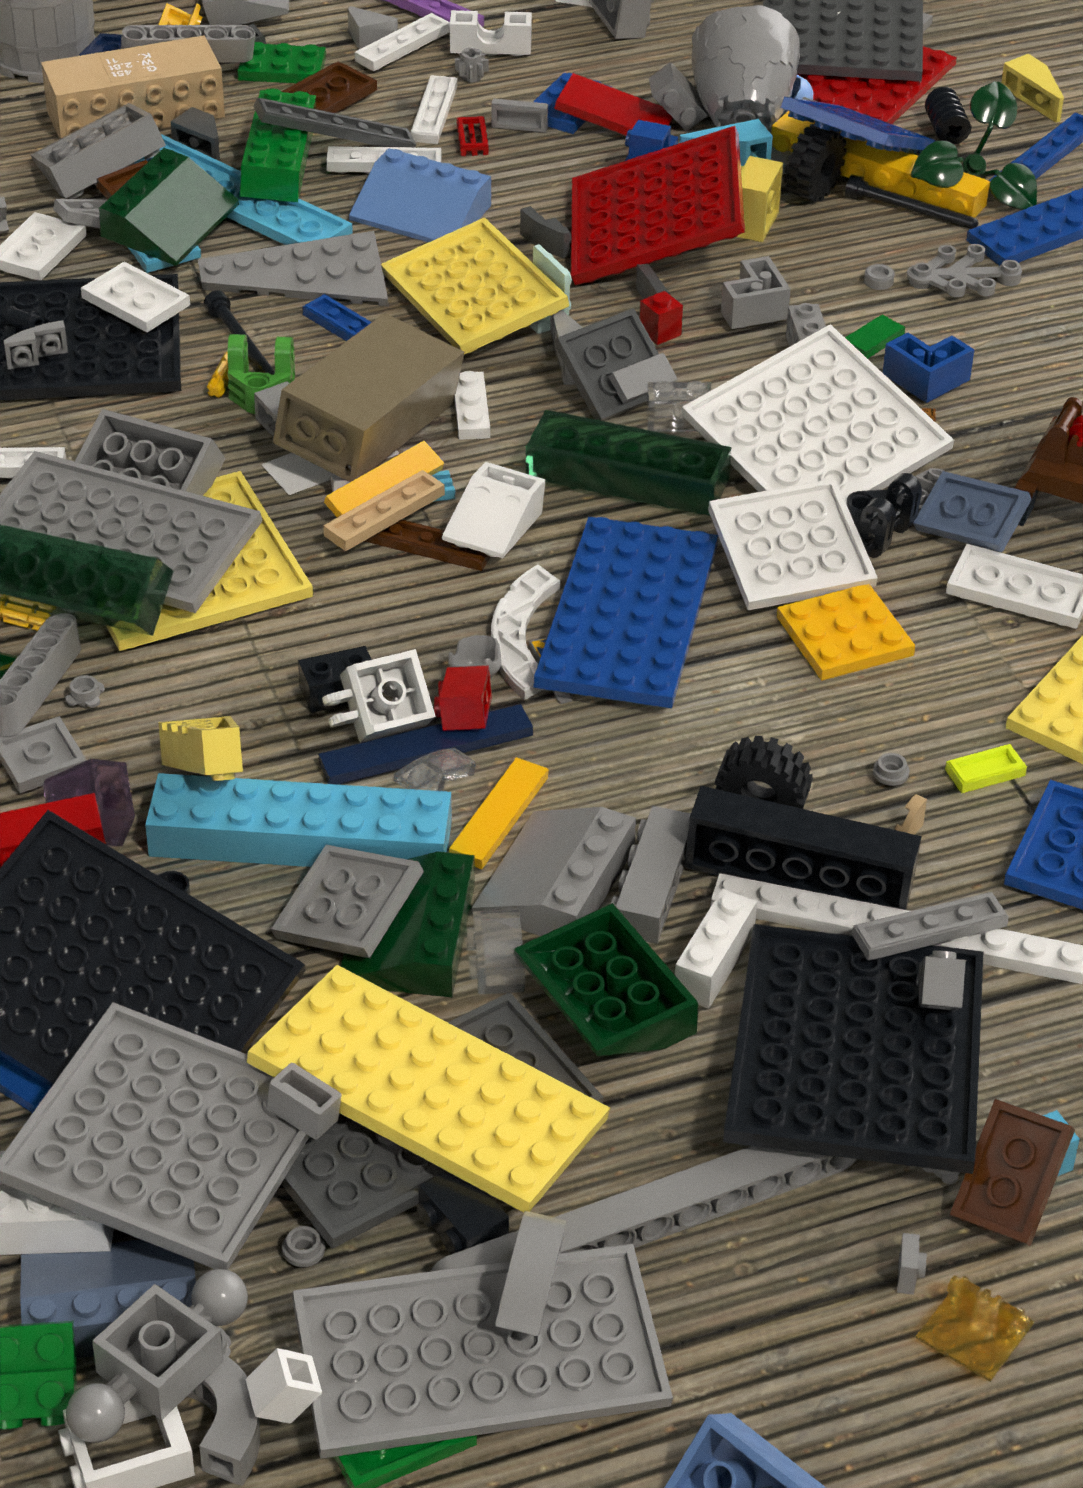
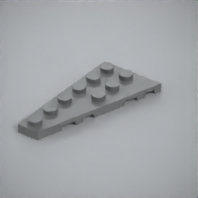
(305, 270)

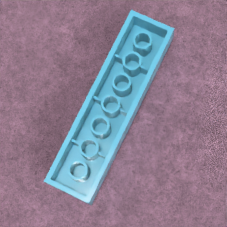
(291, 820)

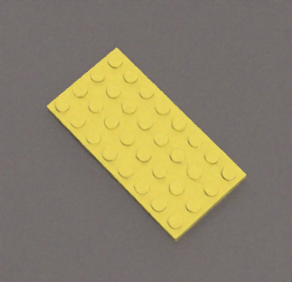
(434, 1087)

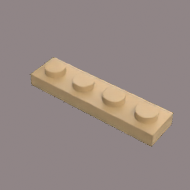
(383, 510)

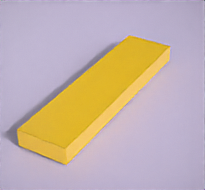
(384, 477)
(500, 811)

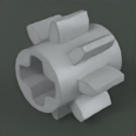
(471, 64)

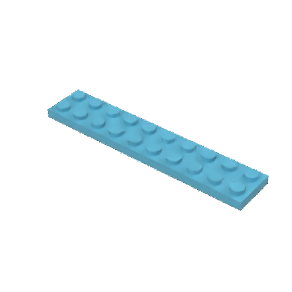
(276, 219)

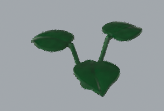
(944, 169)

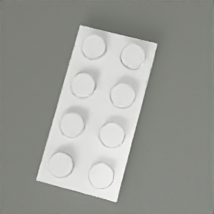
(1018, 585)

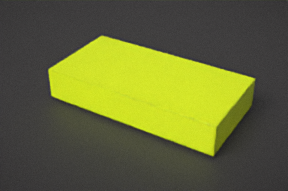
(985, 768)

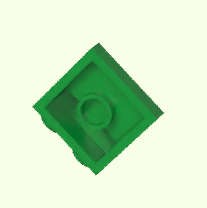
(36, 1372)

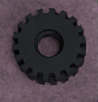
(815, 163)
(767, 764)

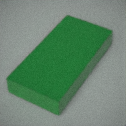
(875, 334)

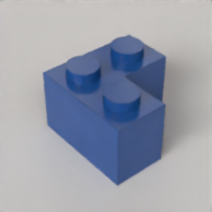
(647, 138)
(927, 369)

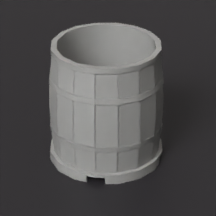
(42, 32)

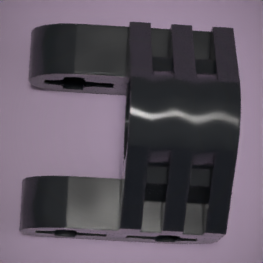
(878, 512)

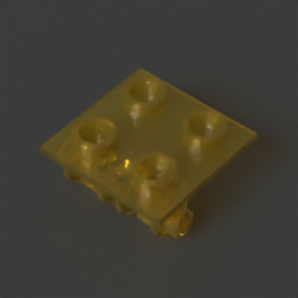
(975, 1328)

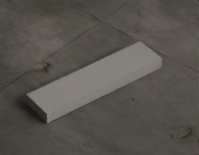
(930, 926)

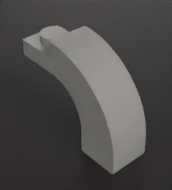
(531, 1273)
(234, 1436)

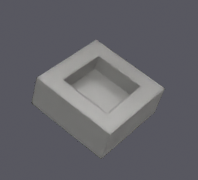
(910, 1264)

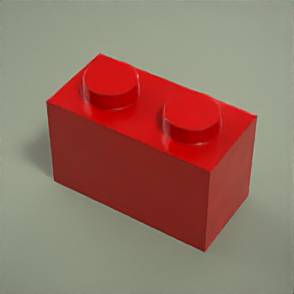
(464, 698)

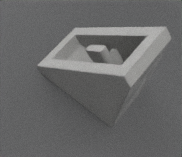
(369, 26)

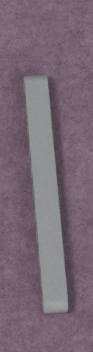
(672, 1202)

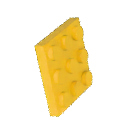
(845, 631)

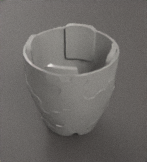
(745, 64)

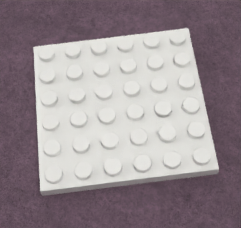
(818, 418)

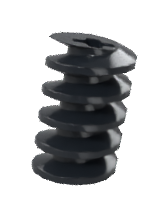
(947, 115)

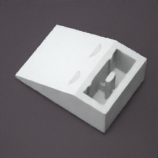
(495, 510)

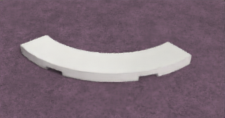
(511, 623)

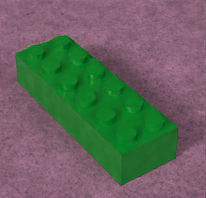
(276, 154)

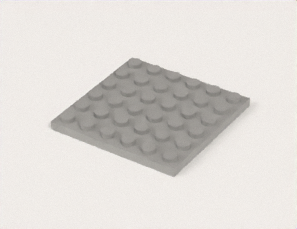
(157, 1139)

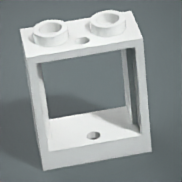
(144, 1471)

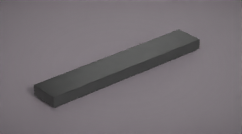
(332, 124)

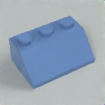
(735, 1456)

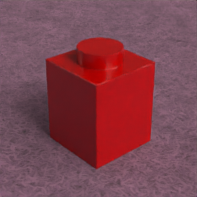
(661, 317)

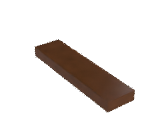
(428, 543)

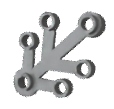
(925, 275)

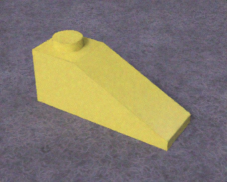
(1034, 84)

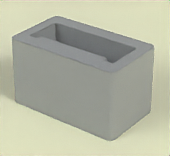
(304, 1100)

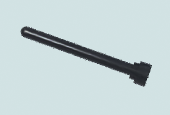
(857, 187)
(219, 306)

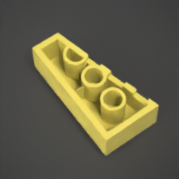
(202, 746)

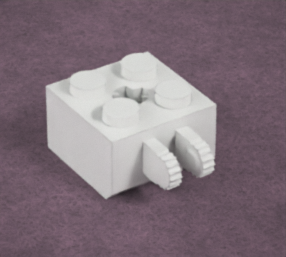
(374, 715)

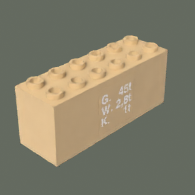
(153, 77)

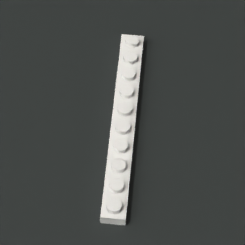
(838, 915)

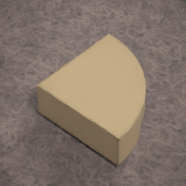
(915, 816)

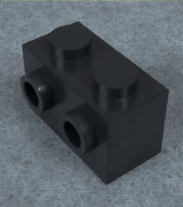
(322, 675)
(460, 1212)

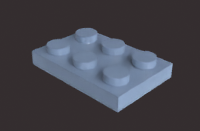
(972, 511)

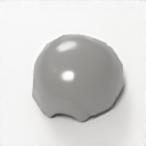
(477, 651)

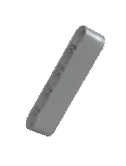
(227, 42)
(37, 671)

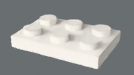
(39, 245)
(135, 296)

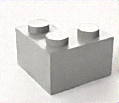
(756, 296)

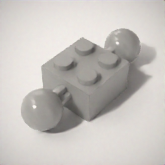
(156, 1353)

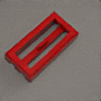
(472, 146)

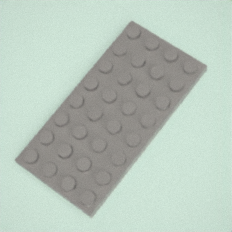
(120, 512)
(427, 1364)

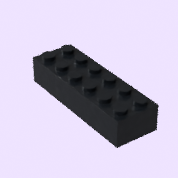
(800, 849)

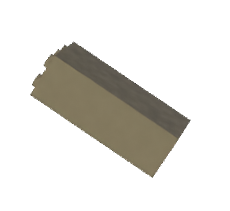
(368, 397)

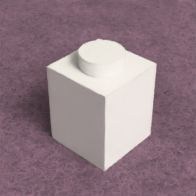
(283, 1386)

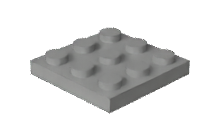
(347, 900)

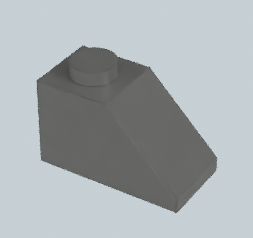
(197, 131)

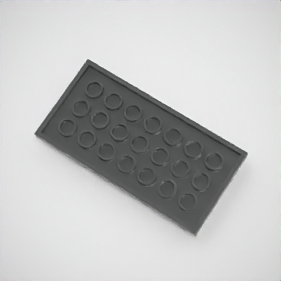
(362, 1179)

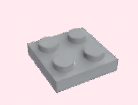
(39, 753)

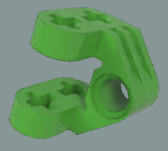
(245, 383)

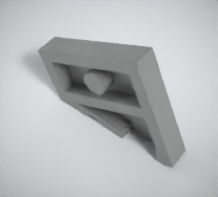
(79, 211)

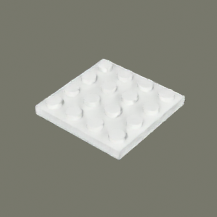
(791, 543)

